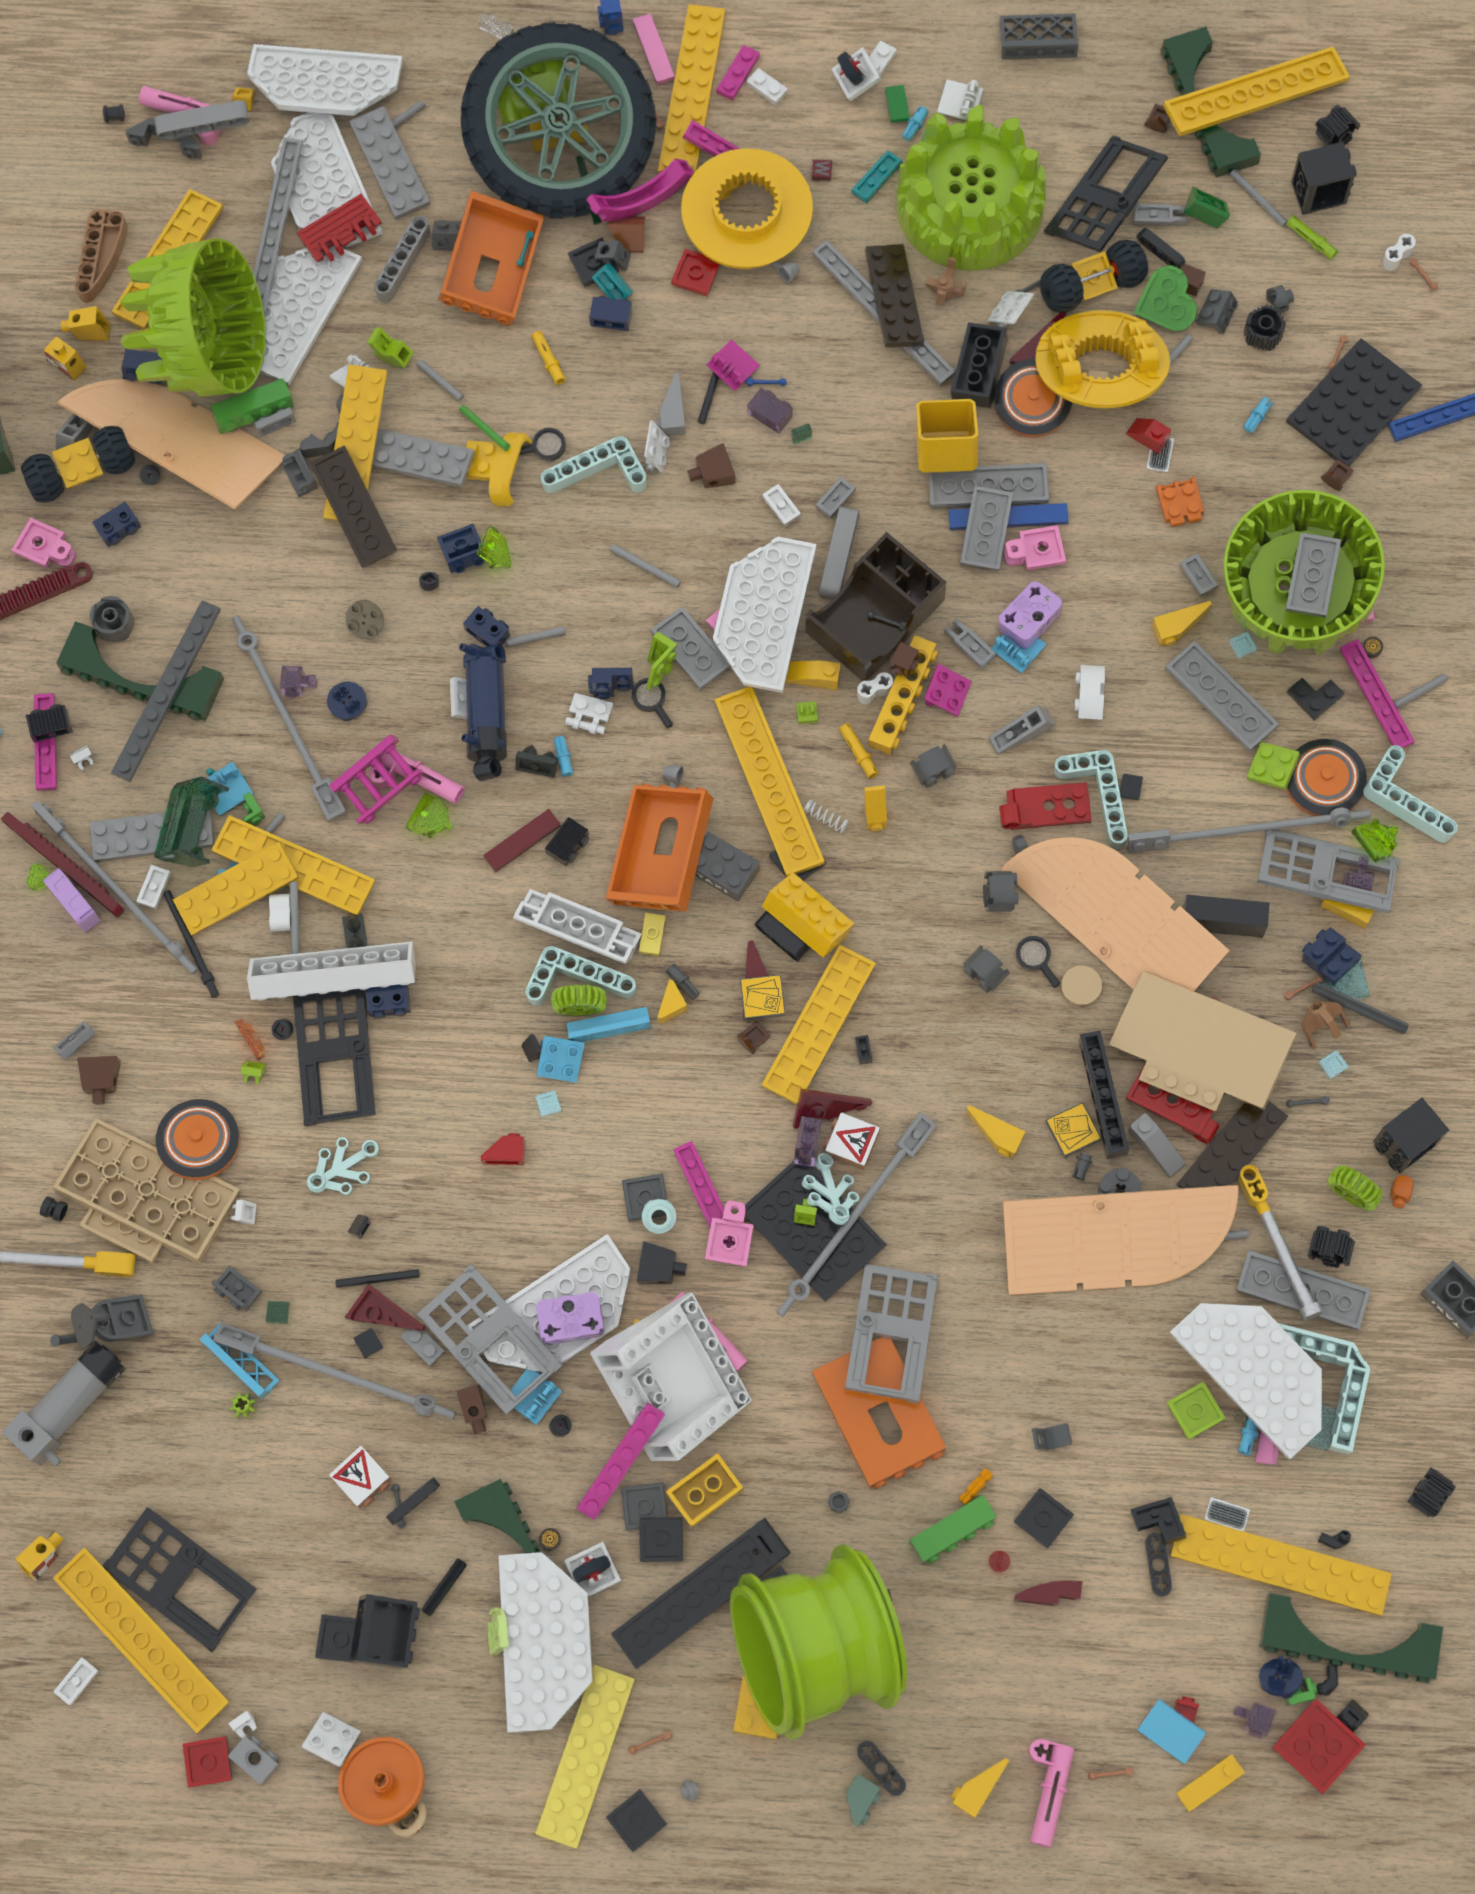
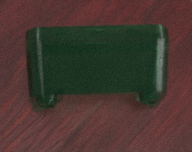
(185, 820)

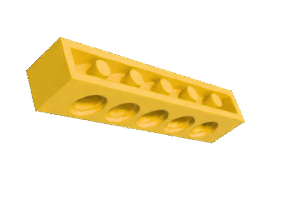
(888, 741)

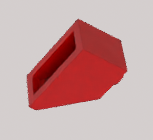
(1150, 433)
(506, 1151)

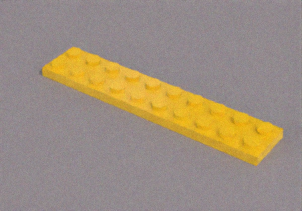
(692, 82)
(1256, 91)
(769, 781)
(1282, 1565)
(141, 1640)

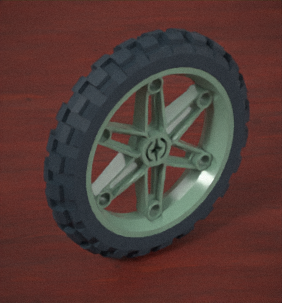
(571, 44)

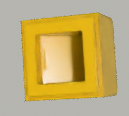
(246, 95)

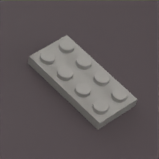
(986, 528)
(1313, 575)
(694, 649)

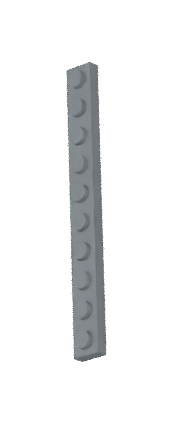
(276, 217)
(864, 294)

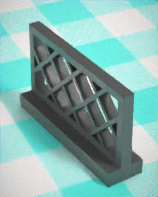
(1039, 47)

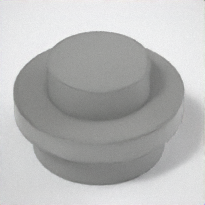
(689, 1790)

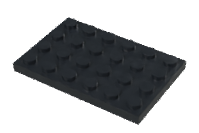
(1354, 403)
(801, 1244)

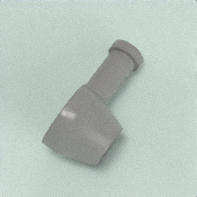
(787, 271)
(673, 774)

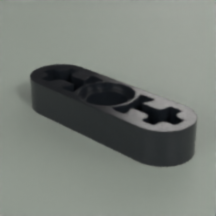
(1160, 248)
(414, 1500)
(1155, 1581)
(866, 1759)

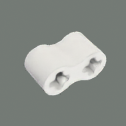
(1398, 252)
(875, 688)
(279, 912)

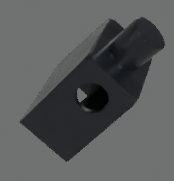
(658, 1265)

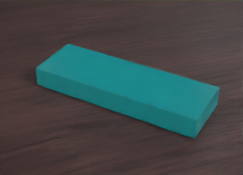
(876, 176)

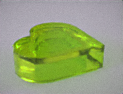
(36, 877)

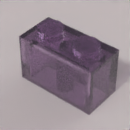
(770, 410)
(807, 1141)

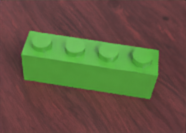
(251, 406)
(953, 1529)

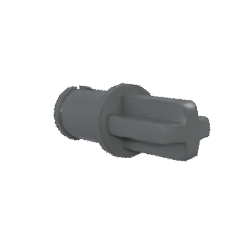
(682, 981)

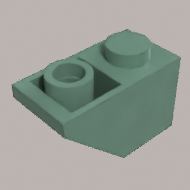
(860, 1797)

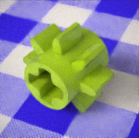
(237, 1403)

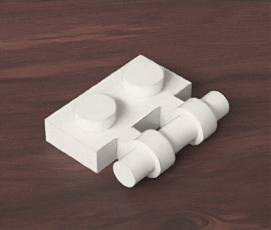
(589, 708)

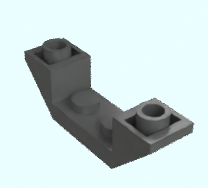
(141, 134)
(314, 446)

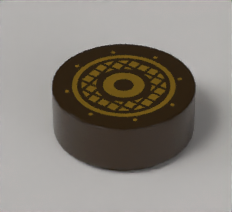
(1373, 647)
(550, 1539)

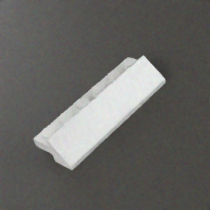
(578, 925)

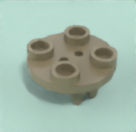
(355, 618)

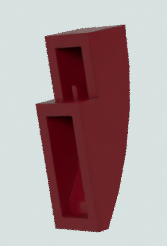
(1050, 1593)

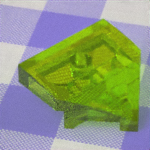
(494, 549)
(429, 817)
(1376, 839)

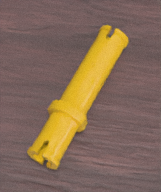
(552, 364)
(863, 758)

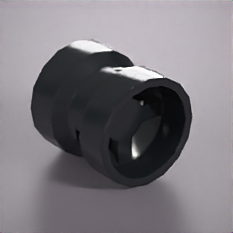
(53, 1209)

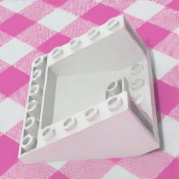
(677, 1368)

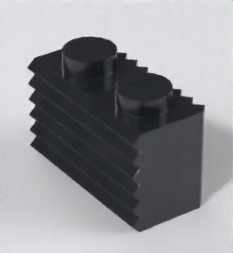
(49, 723)
(567, 842)

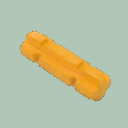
(976, 1486)

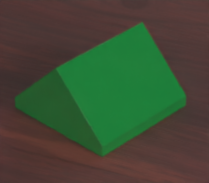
(1206, 208)

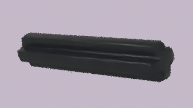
(444, 1587)

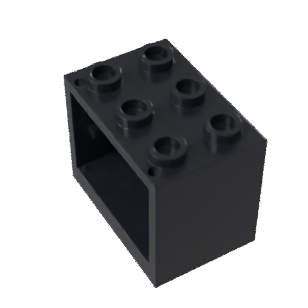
(1323, 178)
(1410, 1135)
(384, 1631)

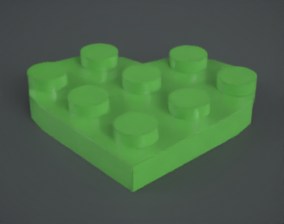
(1166, 300)

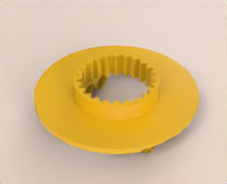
(748, 246)
(1104, 330)

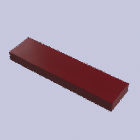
(522, 840)

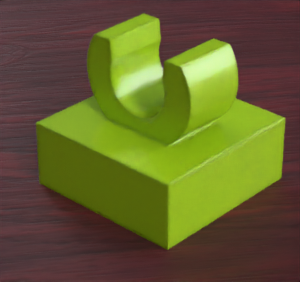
(807, 712)
(254, 1069)
(805, 1214)

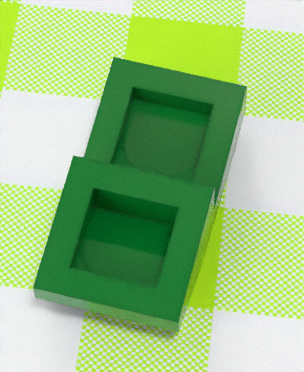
(897, 103)

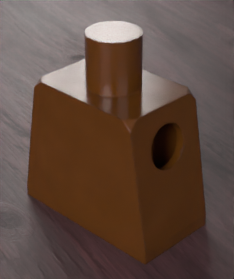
(713, 468)
(99, 1076)
(471, 1397)

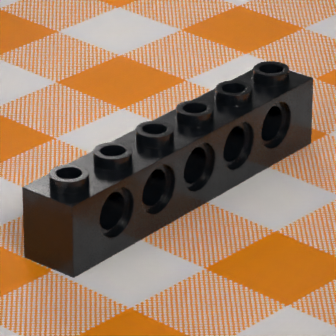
(1103, 1094)

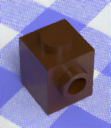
(1195, 279)
(904, 660)

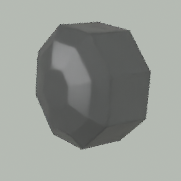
(1019, 843)
(838, 1502)

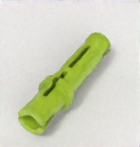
(1318, 242)

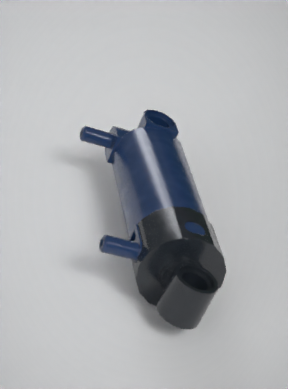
(485, 708)

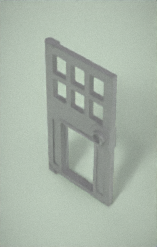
(1322, 870)
(892, 1327)
(484, 1336)

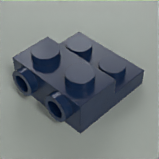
(461, 548)
(605, 680)
(1330, 955)

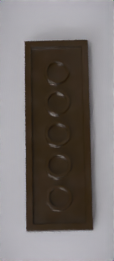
(894, 296)
(353, 506)
(1234, 1146)

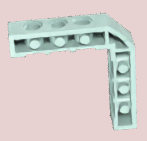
(1353, 1386)

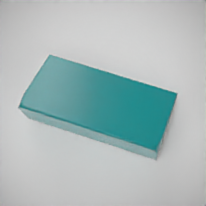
(612, 283)

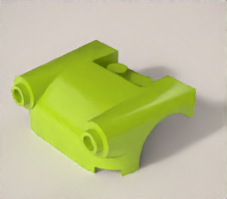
(544, 75)

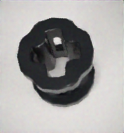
(113, 113)

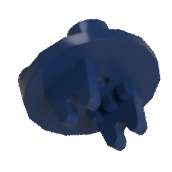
(352, 707)
(1273, 1675)

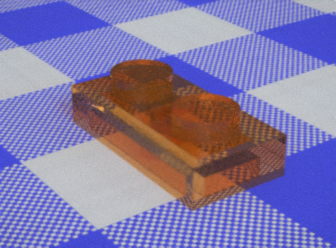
(247, 1031)

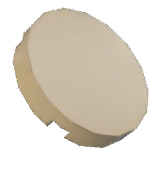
(1081, 985)

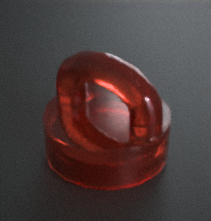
(999, 1561)

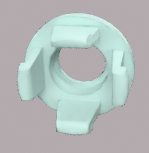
(658, 1204)

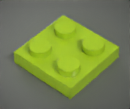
(1273, 765)
(1195, 1410)

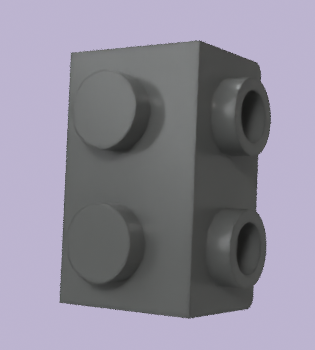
(444, 234)
(1217, 310)
(236, 1288)

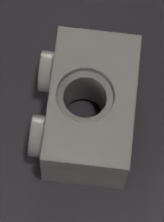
(242, 1757)

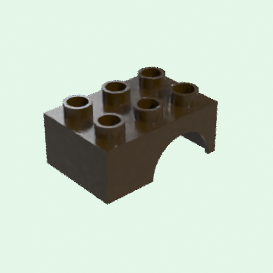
(892, 586)

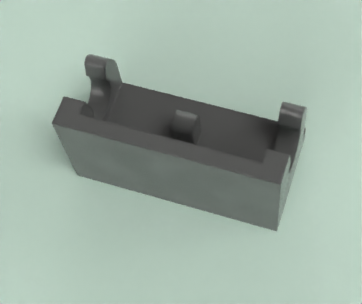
(299, 473)

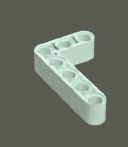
(596, 465)
(1104, 790)
(1404, 799)
(577, 973)

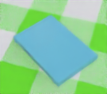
(1171, 1731)

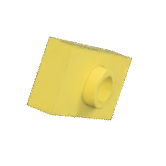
(652, 934)

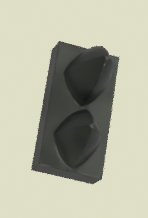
(530, 762)
(354, 931)

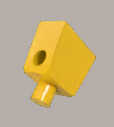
(87, 324)

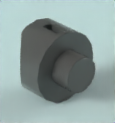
(1280, 298)

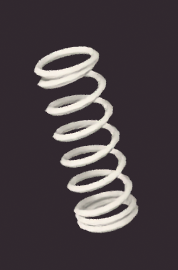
(810, 806)

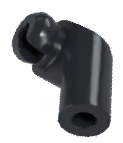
(1336, 1541)
(1330, 1683)

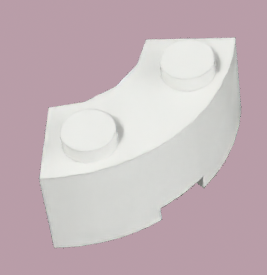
(1091, 697)

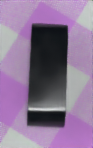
(781, 936)

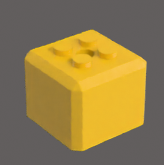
(946, 435)

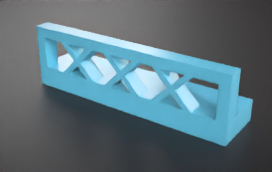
(609, 1025)
(239, 1371)

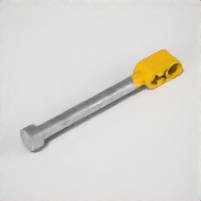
(103, 1264)
(1309, 1308)

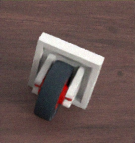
(855, 73)
(593, 1569)

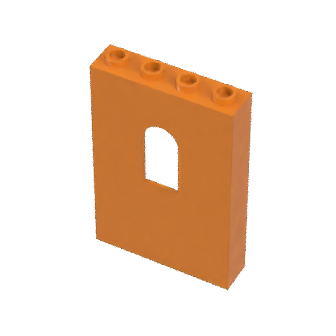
(499, 233)
(654, 879)
(850, 1410)

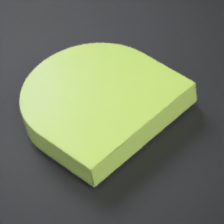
(497, 1631)

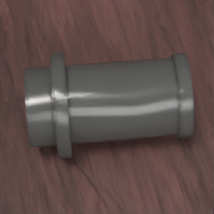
(1082, 1166)

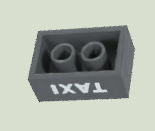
(725, 867)
(1454, 1298)

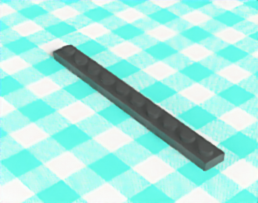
(165, 691)

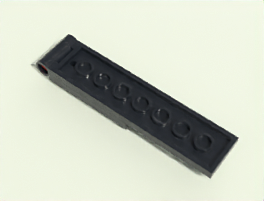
(699, 1593)

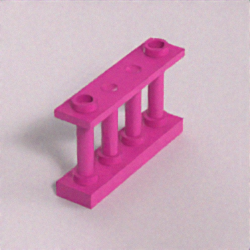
(358, 771)

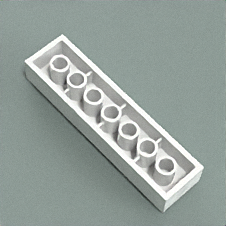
(331, 971)

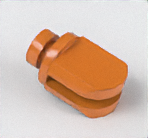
(1401, 1191)

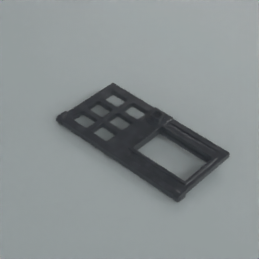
(1103, 197)
(336, 1049)
(173, 1577)

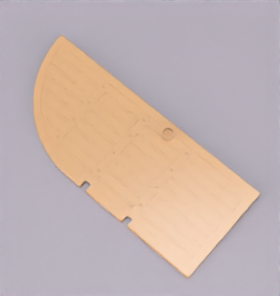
(178, 436)
(1115, 913)
(1113, 1237)

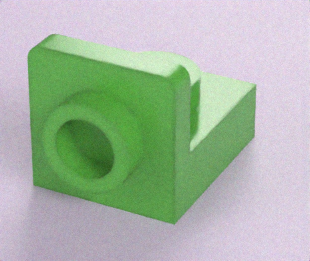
(255, 813)
(1301, 1696)

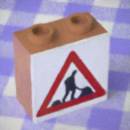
(851, 1140)
(361, 1478)

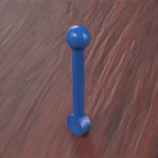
(749, 381)

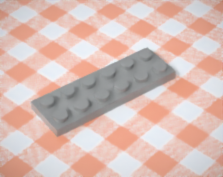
(389, 162)
(422, 458)
(956, 489)
(1222, 696)
(135, 836)
(1267, 1280)

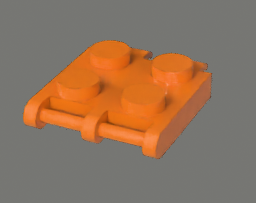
(1180, 502)

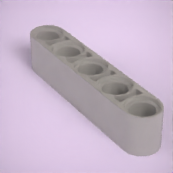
(201, 120)
(402, 267)
(839, 552)

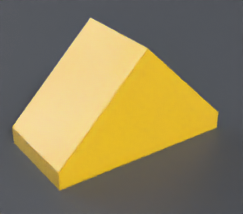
(672, 1003)

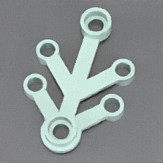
(340, 1168)
(837, 1213)

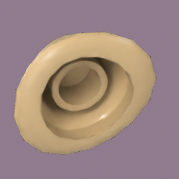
(411, 1823)

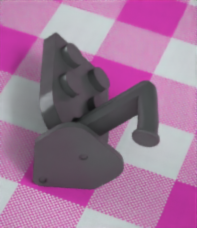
(122, 1320)

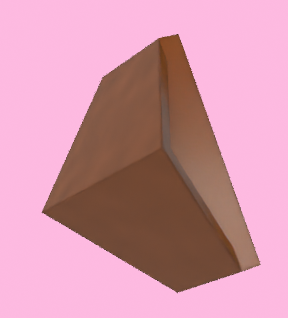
(629, 232)

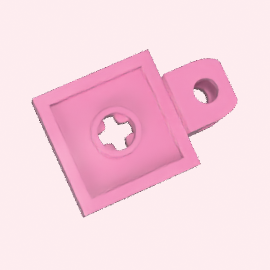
(52, 549)
(1025, 549)
(730, 1226)

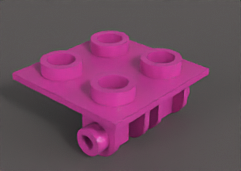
(732, 365)
(947, 690)

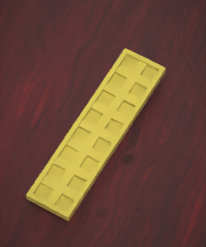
(585, 1757)

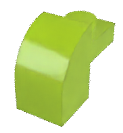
(389, 350)

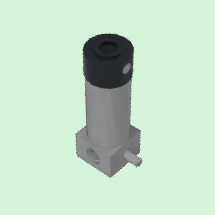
(64, 1404)

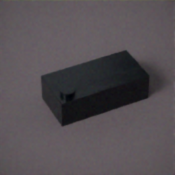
(979, 364)
(1229, 915)

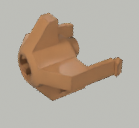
(945, 284)
(1320, 1016)

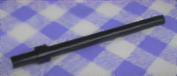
(206, 976)

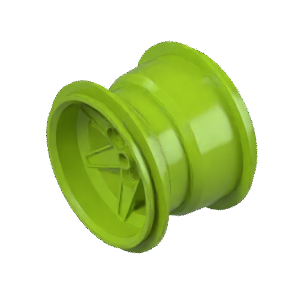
(818, 1641)

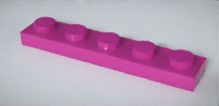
(45, 751)

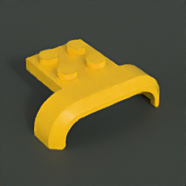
(497, 465)

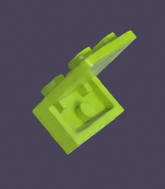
(661, 656)

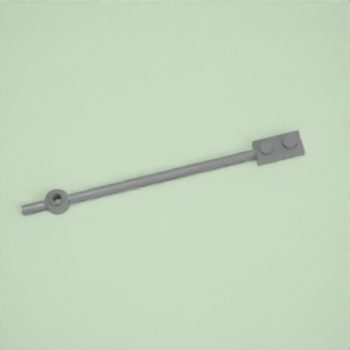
(326, 797)
(57, 826)
(1160, 839)
(908, 1145)
(249, 1342)

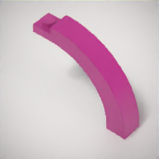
(645, 196)

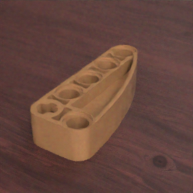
(106, 251)

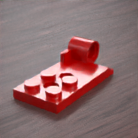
(1027, 811)
(1186, 1114)

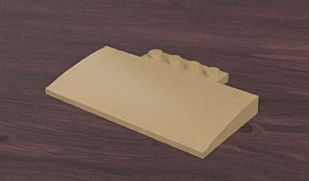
(1200, 1045)
(140, 1201)

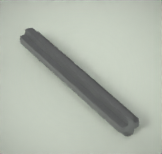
(1360, 1008)

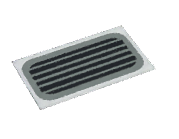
(1161, 461)
(1227, 1514)

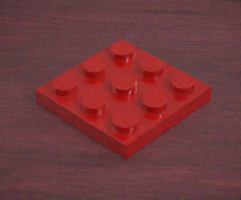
(1318, 1746)

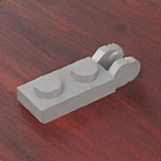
(1159, 214)
(970, 644)

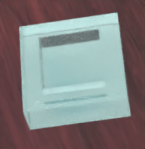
(1242, 645)
(1333, 1064)
(548, 1103)

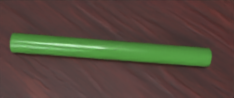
(484, 427)

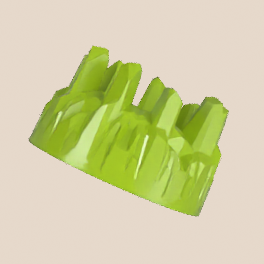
(948, 225)
(201, 319)
(1270, 539)

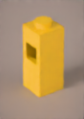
(1352, 913)

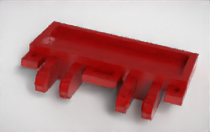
(339, 227)

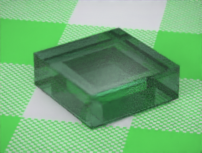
(801, 433)
(277, 1312)

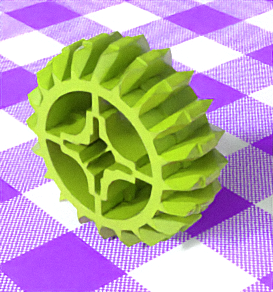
(578, 1000)
(1355, 1187)

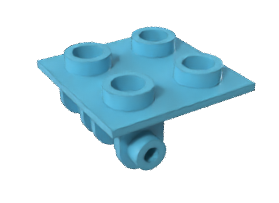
(1014, 655)
(232, 778)
(560, 1059)
(539, 1401)

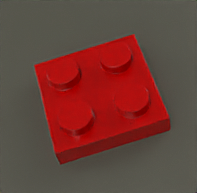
(695, 272)
(207, 1762)

